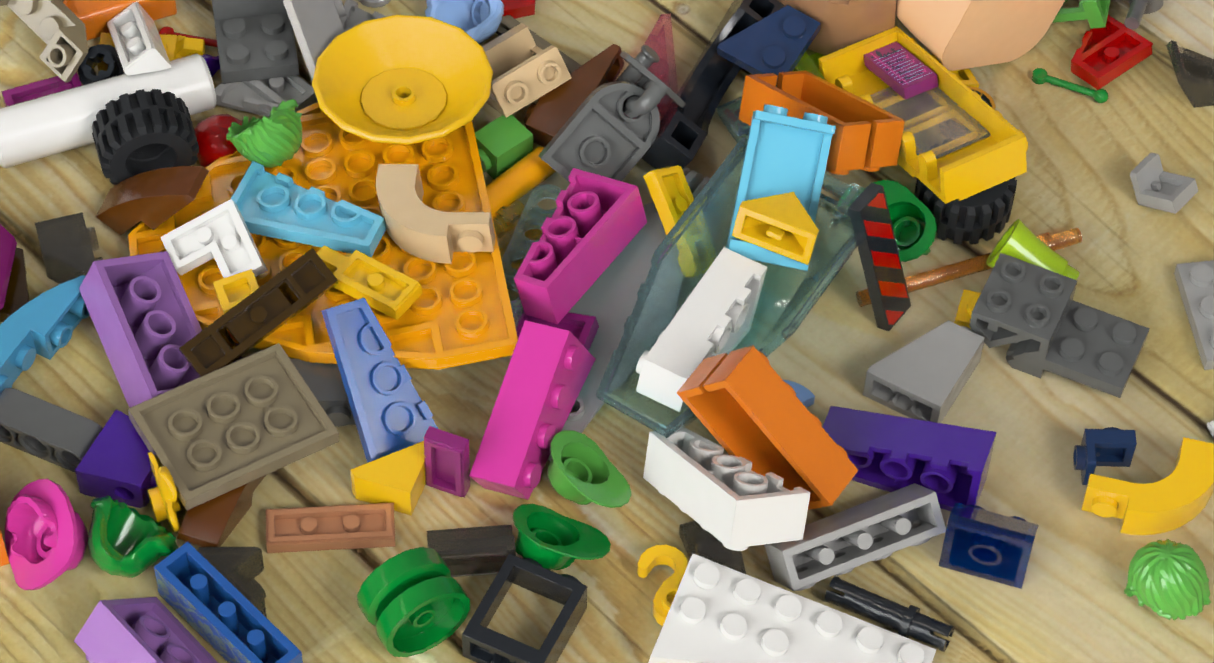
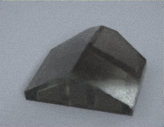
(1193, 74)

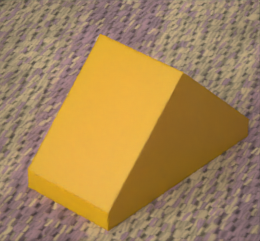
(777, 225)
(392, 479)

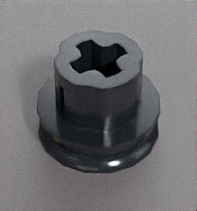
(95, 55)

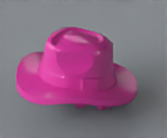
(43, 534)

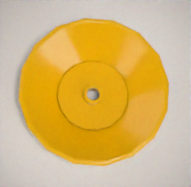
(402, 79)

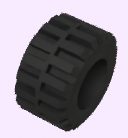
(144, 134)
(972, 217)

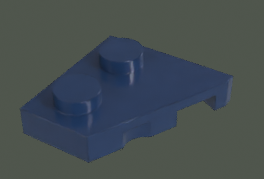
(771, 43)

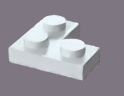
(215, 235)

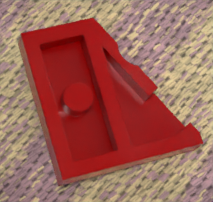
(1109, 53)

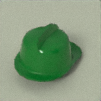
(911, 221)
(556, 539)

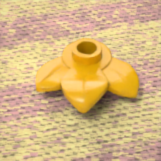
(164, 496)

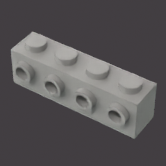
(857, 537)

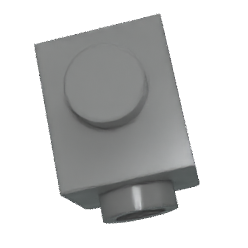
(1160, 188)

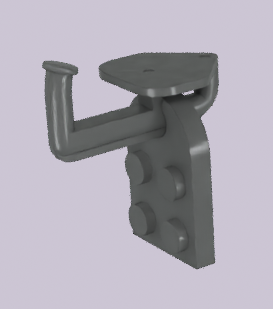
(601, 135)

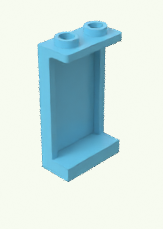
(782, 158)

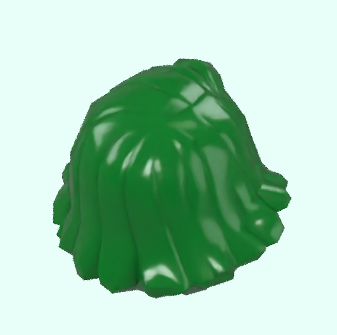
(124, 540)

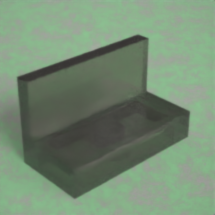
(473, 549)

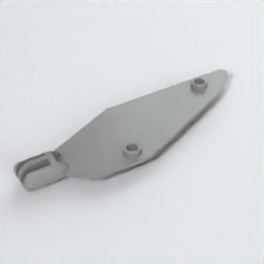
(613, 300)

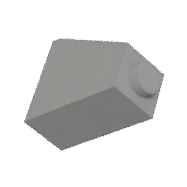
(926, 373)

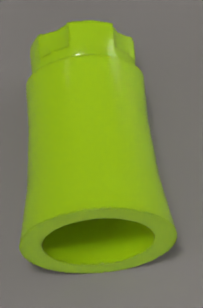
(1024, 245)

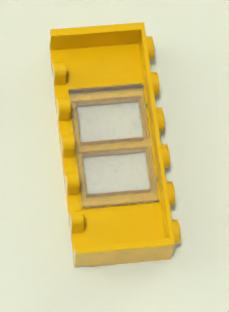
(948, 133)

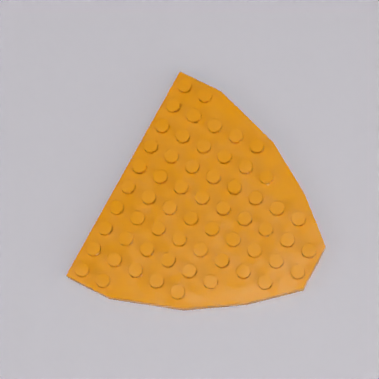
(463, 304)

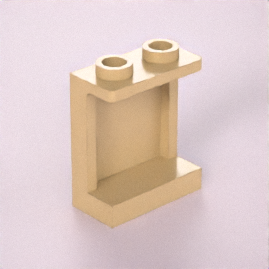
(522, 70)

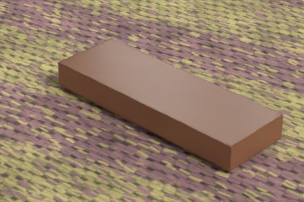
(330, 528)

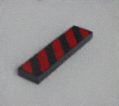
(879, 256)

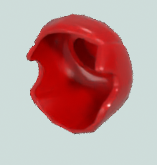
(212, 138)

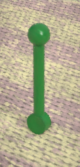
(1041, 76)

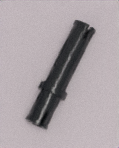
(905, 620)

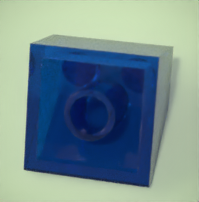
(988, 544)

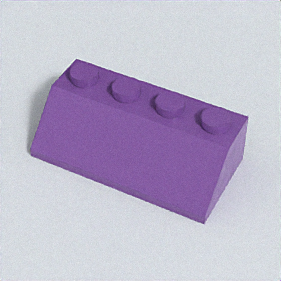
(142, 322)
(138, 633)

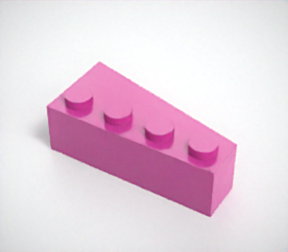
(578, 243)
(531, 408)

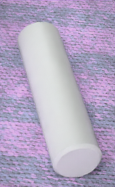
(66, 117)

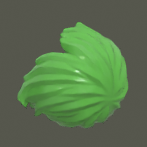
(269, 139)
(1169, 579)

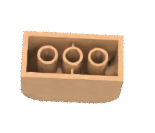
(977, 31)

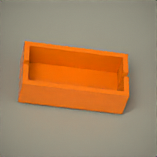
(864, 133)
(767, 424)

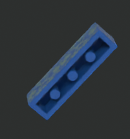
(220, 610)

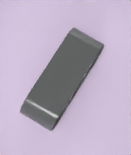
(45, 429)

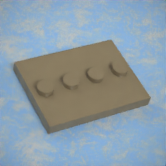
(233, 425)

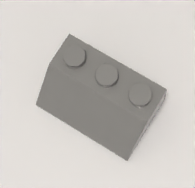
(315, 26)

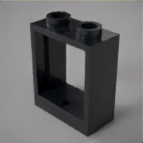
(489, 646)

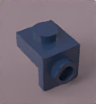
(1103, 448)

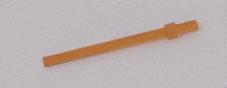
(971, 266)

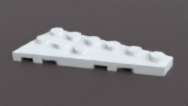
(741, 619)

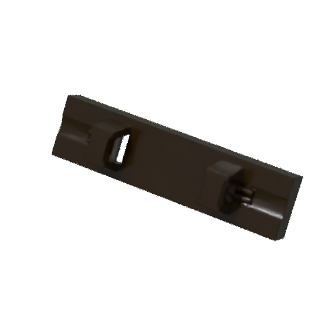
(259, 314)

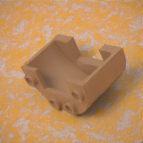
(845, 20)

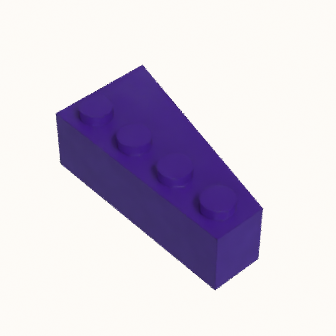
(907, 451)

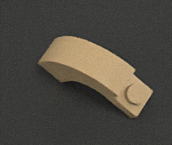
(423, 230)

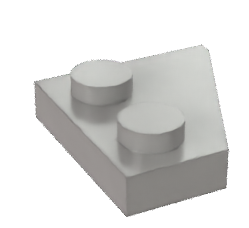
(263, 94)

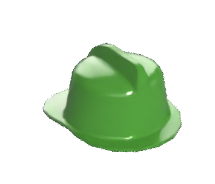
(584, 473)

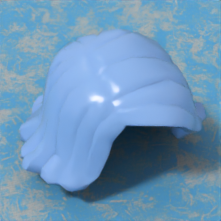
(476, 17)

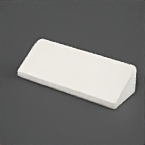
(138, 41)

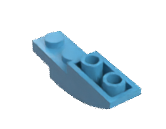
(40, 329)

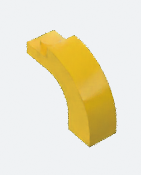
(1161, 504)

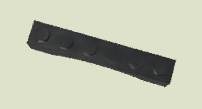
(686, 128)

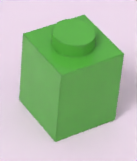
(503, 144)

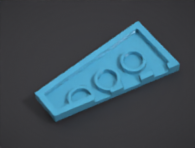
(289, 212)

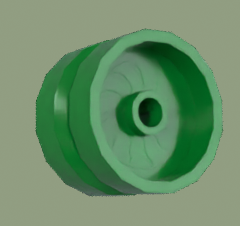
(413, 602)

